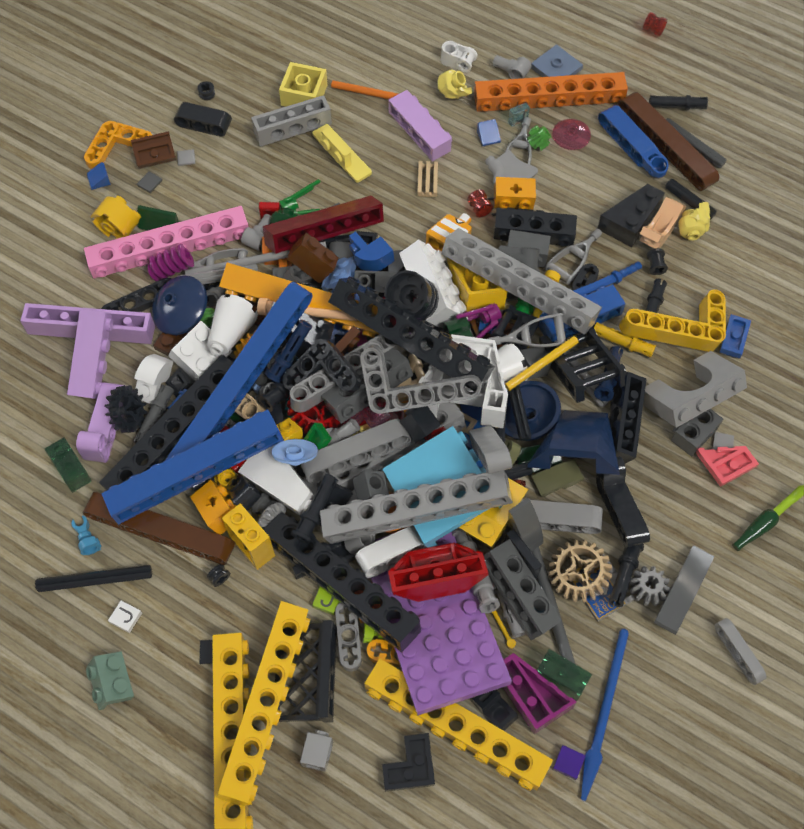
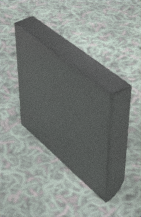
(149, 182)

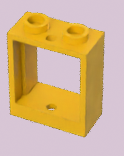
(247, 532)

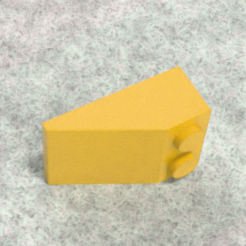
(474, 289)
(491, 524)

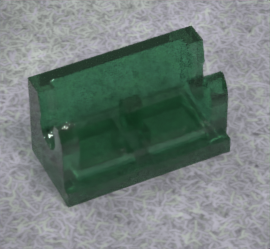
(564, 674)

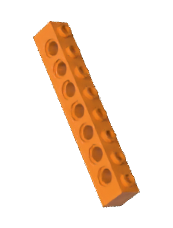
(550, 91)

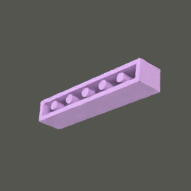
(63, 322)

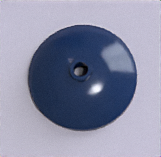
(179, 305)
(540, 402)

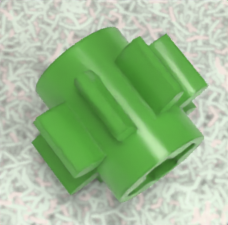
(539, 137)

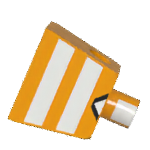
(437, 234)

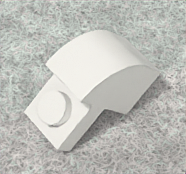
(150, 375)

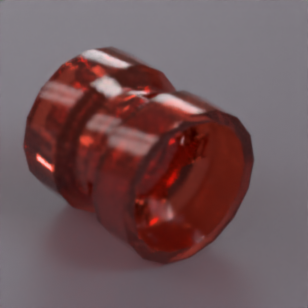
(655, 24)
(480, 204)

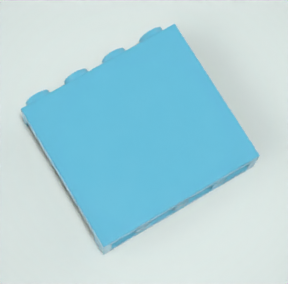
(430, 463)

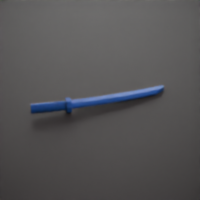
(614, 277)

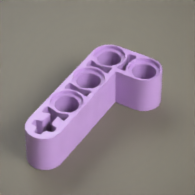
(99, 439)

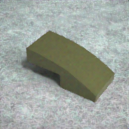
(558, 477)

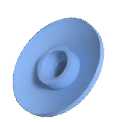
(294, 451)

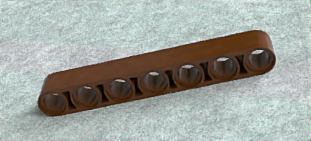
(670, 141)
(166, 531)

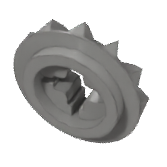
(271, 513)

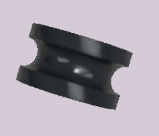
(204, 86)
(218, 575)

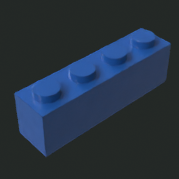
(606, 297)

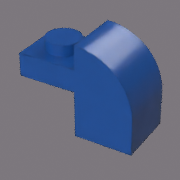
(372, 256)

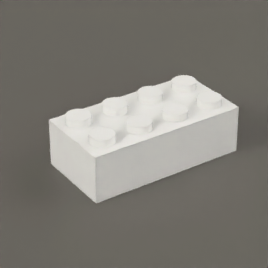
(431, 265)

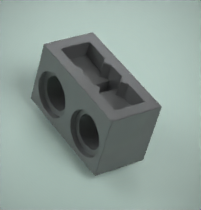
(699, 431)

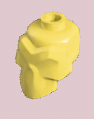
(453, 84)
(695, 222)

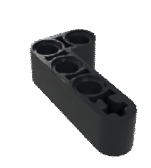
(622, 507)

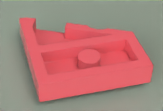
(727, 463)

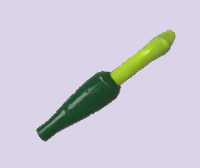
(767, 519)

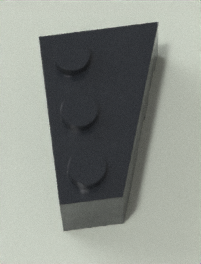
(630, 215)
(320, 330)

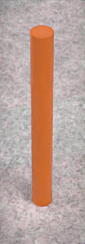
(363, 90)

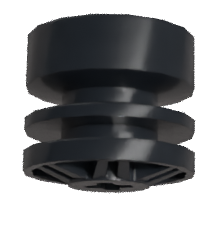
(406, 286)

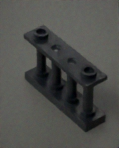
(568, 374)

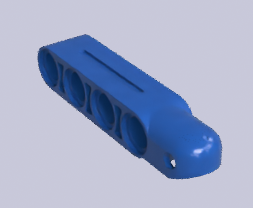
(633, 141)

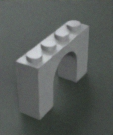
(679, 407)

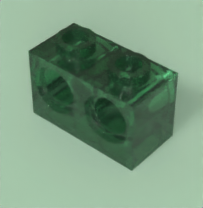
(68, 464)

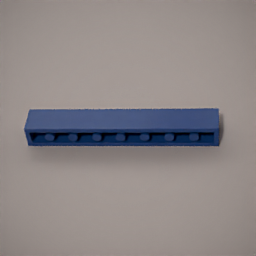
(192, 466)

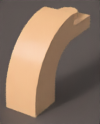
(663, 223)

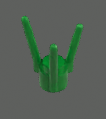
(290, 202)

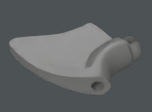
(509, 166)

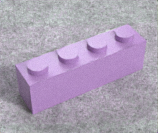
(420, 125)
(90, 353)

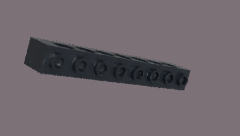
(344, 299)
(162, 429)
(397, 634)

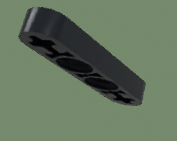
(137, 297)

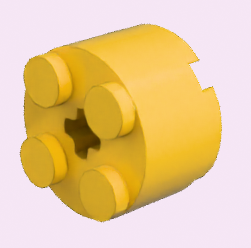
(115, 217)

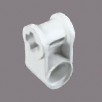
(456, 56)

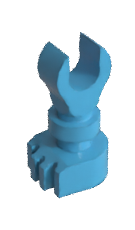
(87, 543)

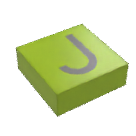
(325, 602)

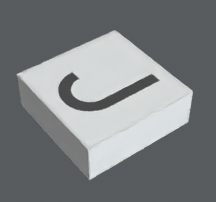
(125, 616)

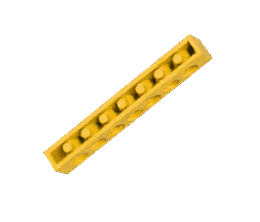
(223, 647)
(538, 763)
(231, 788)

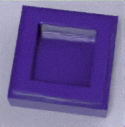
(569, 762)

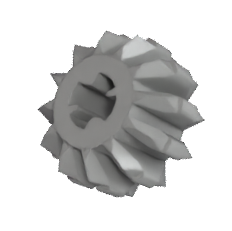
(639, 587)

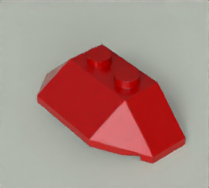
(437, 572)

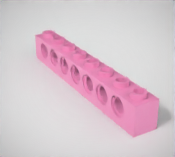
(193, 233)

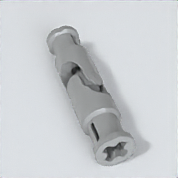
(484, 588)

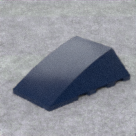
(579, 436)

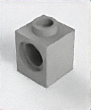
(317, 750)

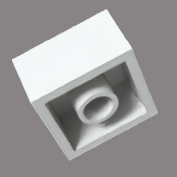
(193, 352)

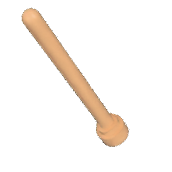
(264, 306)

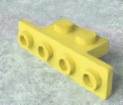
(342, 153)

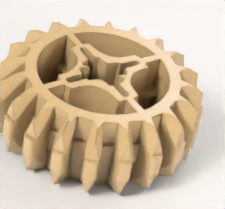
(572, 552)

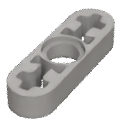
(740, 651)
(343, 653)

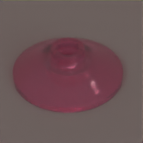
(571, 134)

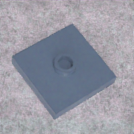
(556, 63)

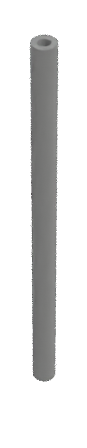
(244, 261)

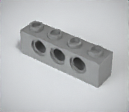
(291, 120)

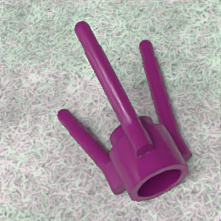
(488, 314)

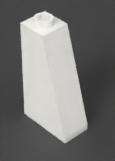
(277, 480)

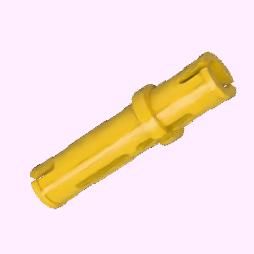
(629, 342)

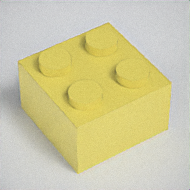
(302, 84)

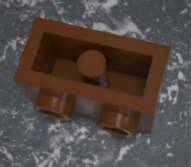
(312, 258)

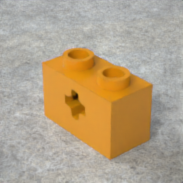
(514, 192)
(213, 504)

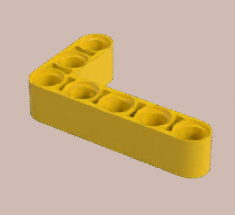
(700, 335)

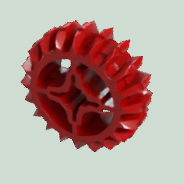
(304, 422)

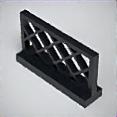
(325, 675)

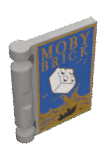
(600, 606)

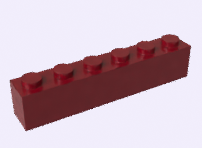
(324, 223)

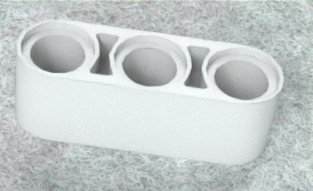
(379, 555)

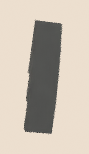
(684, 590)

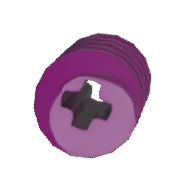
(169, 262)

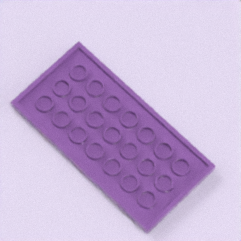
(453, 653)

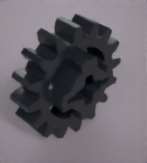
(126, 409)

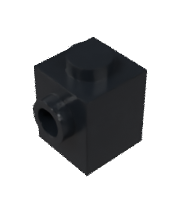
(419, 422)

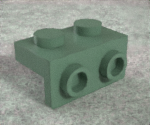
(109, 679)

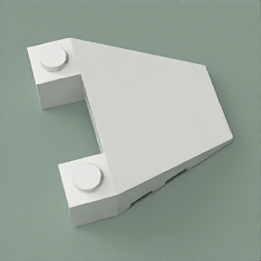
(493, 395)

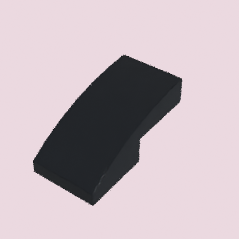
(495, 709)

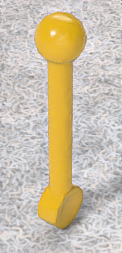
(511, 643)

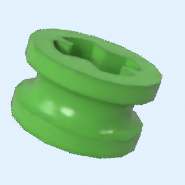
(208, 317)

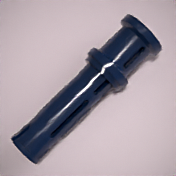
(282, 359)
(604, 390)

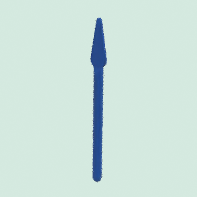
(594, 756)

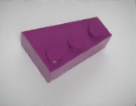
(534, 696)

